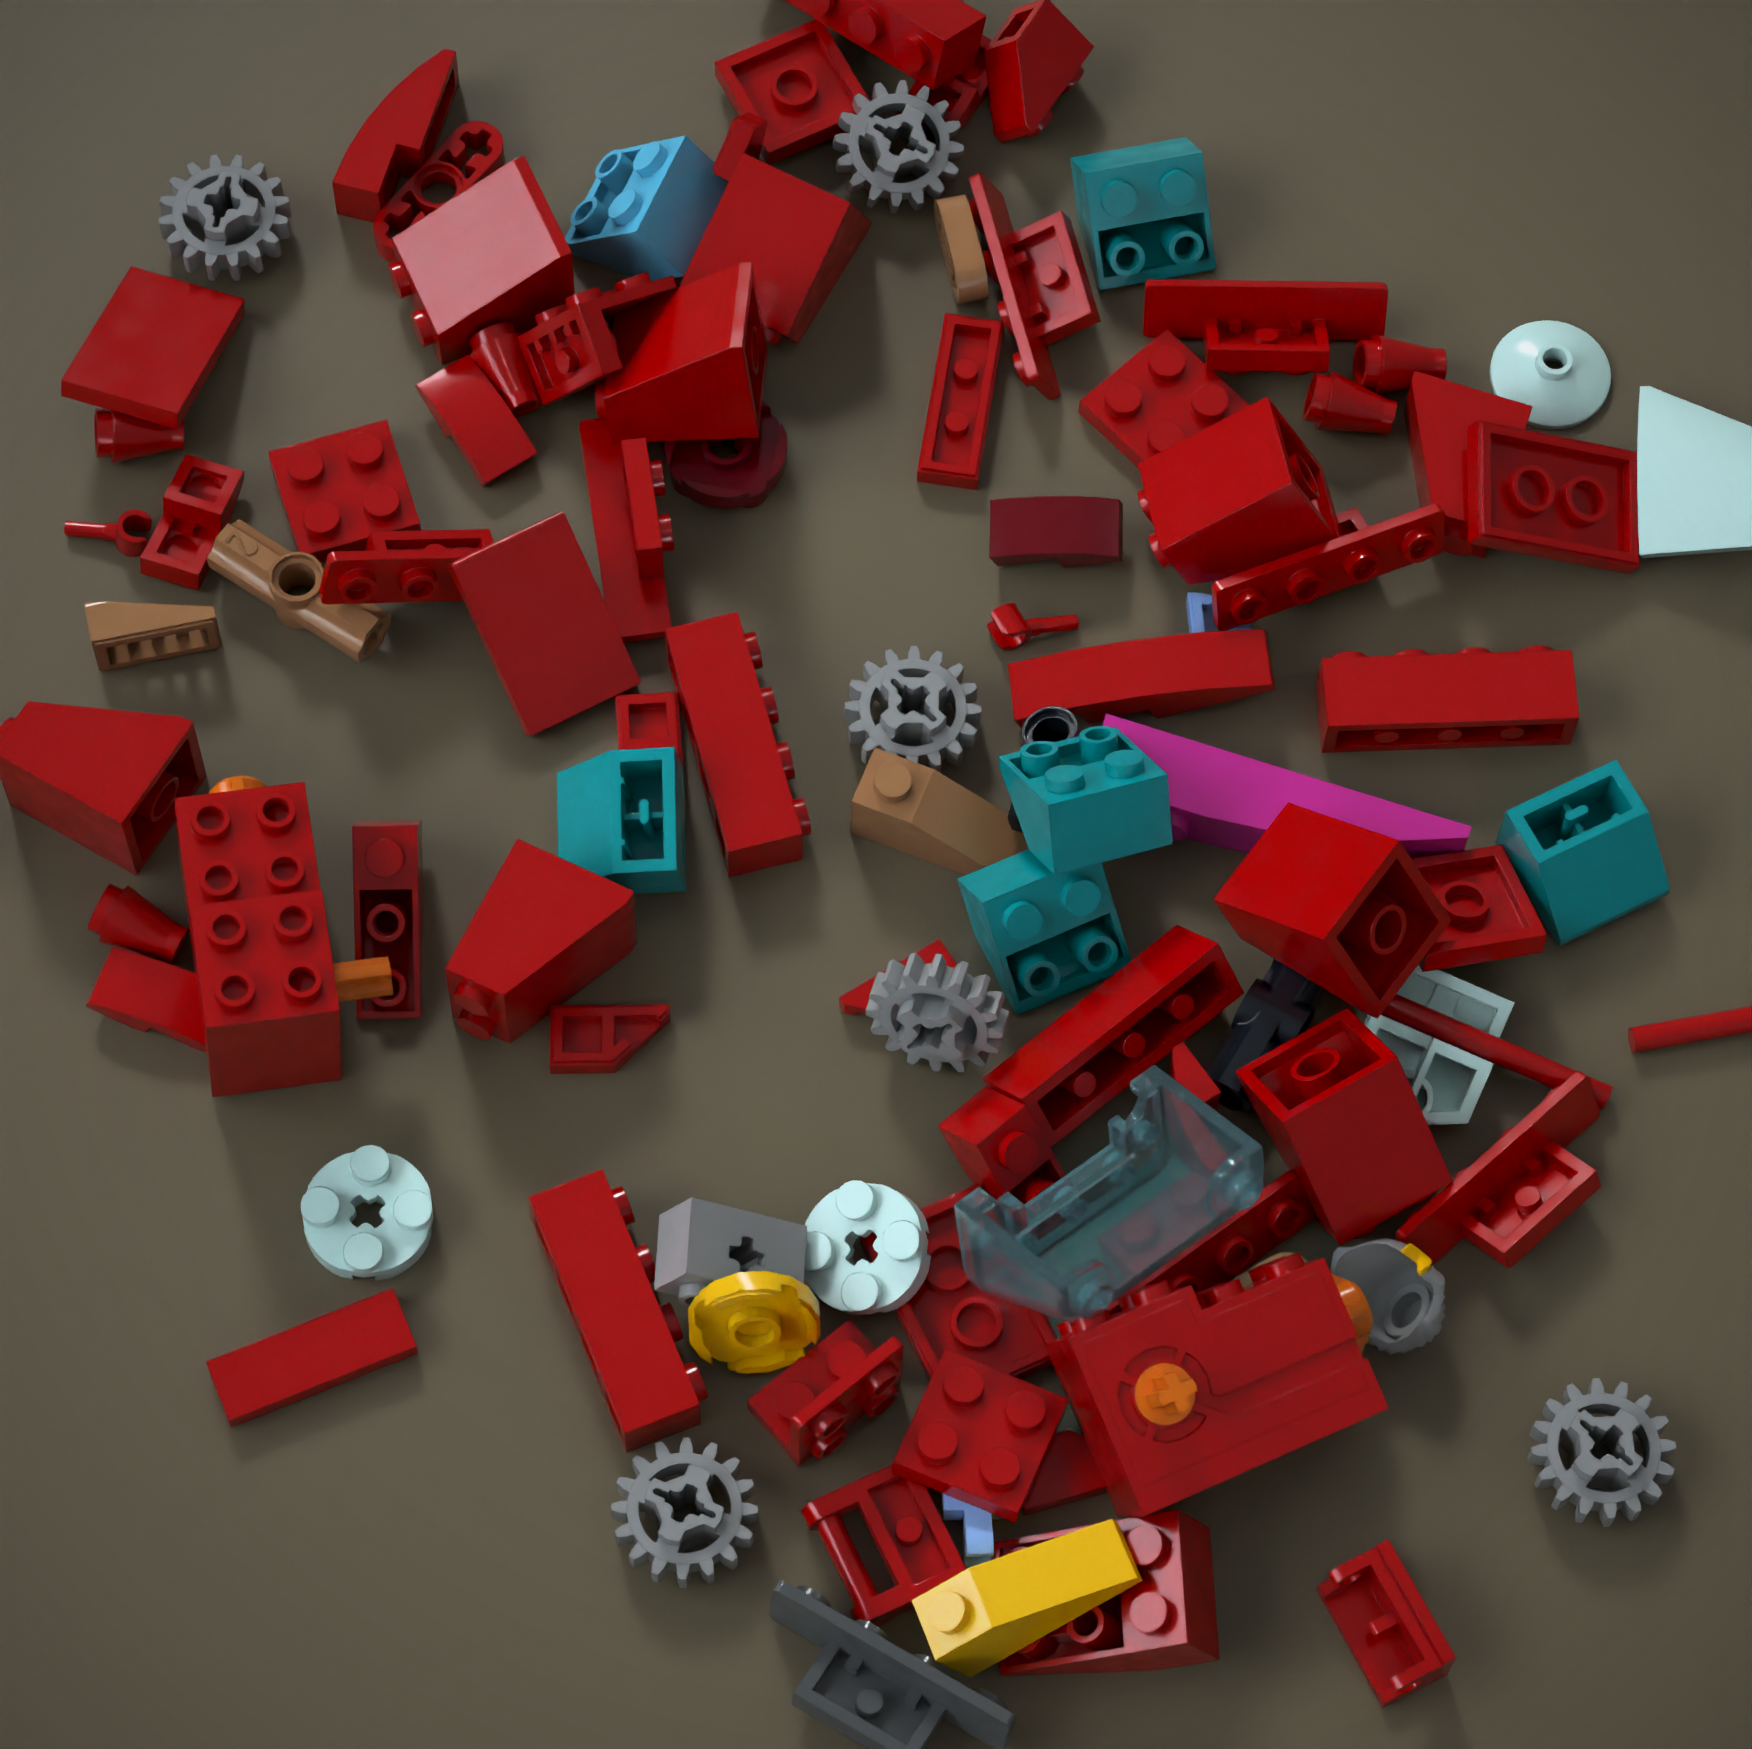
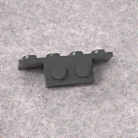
(876, 1688)

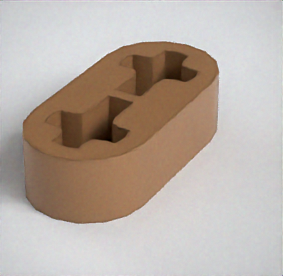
(961, 249)

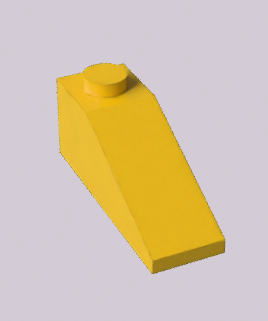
(1023, 1596)

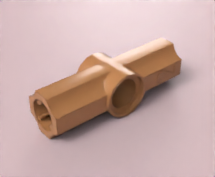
(272, 570)

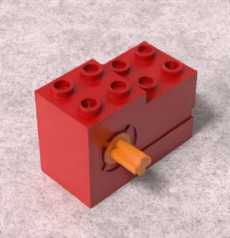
(264, 939)
(1216, 1379)

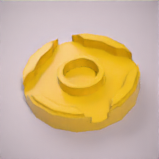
(754, 1321)

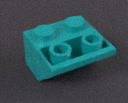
(1144, 212)
(1088, 799)
(626, 818)
(1585, 852)
(1044, 928)

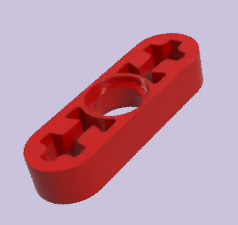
(441, 166)

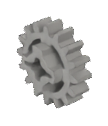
(879, 134)
(220, 199)
(913, 688)
(937, 1012)
(1618, 1471)
(709, 1524)

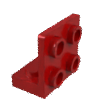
(573, 341)
(828, 1392)

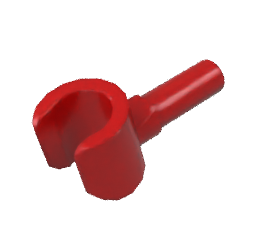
(115, 532)
(1012, 630)

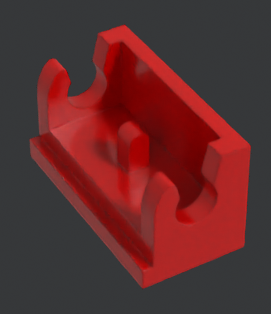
(1386, 1624)

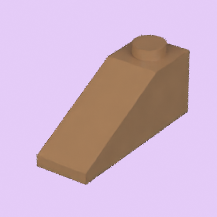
(930, 816)

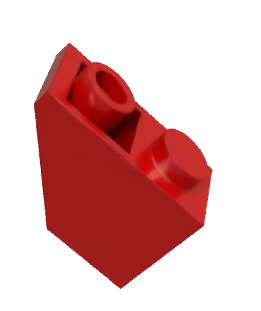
(1030, 66)
(1001, 1146)

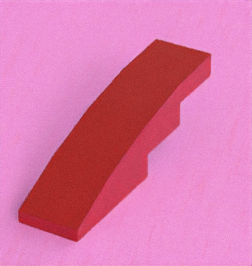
(1145, 674)

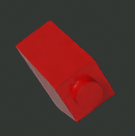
(1437, 435)

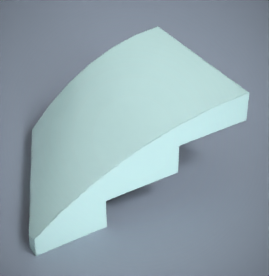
(1691, 478)
(1441, 1075)

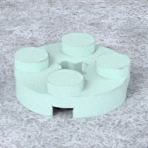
(900, 1244)
(367, 1251)

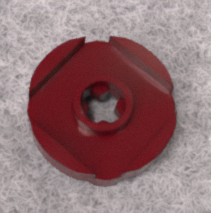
(733, 481)

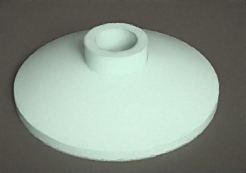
(1557, 396)

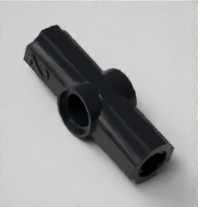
(1266, 1018)

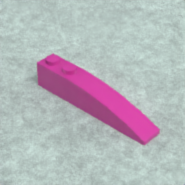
(1235, 799)

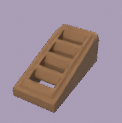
(148, 632)

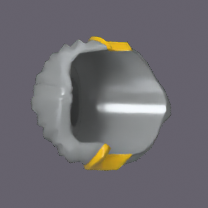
(1400, 1289)

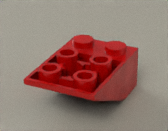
(1148, 1627)

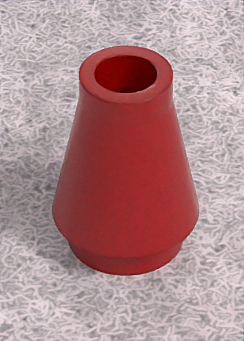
(503, 363)
(1389, 363)
(1344, 405)
(129, 437)
(136, 924)

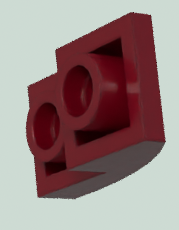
(1056, 528)

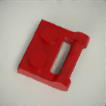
(904, 1531)

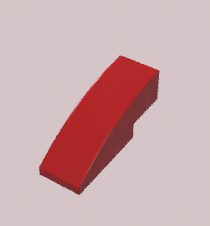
(396, 138)

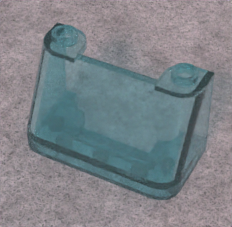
(1120, 1214)

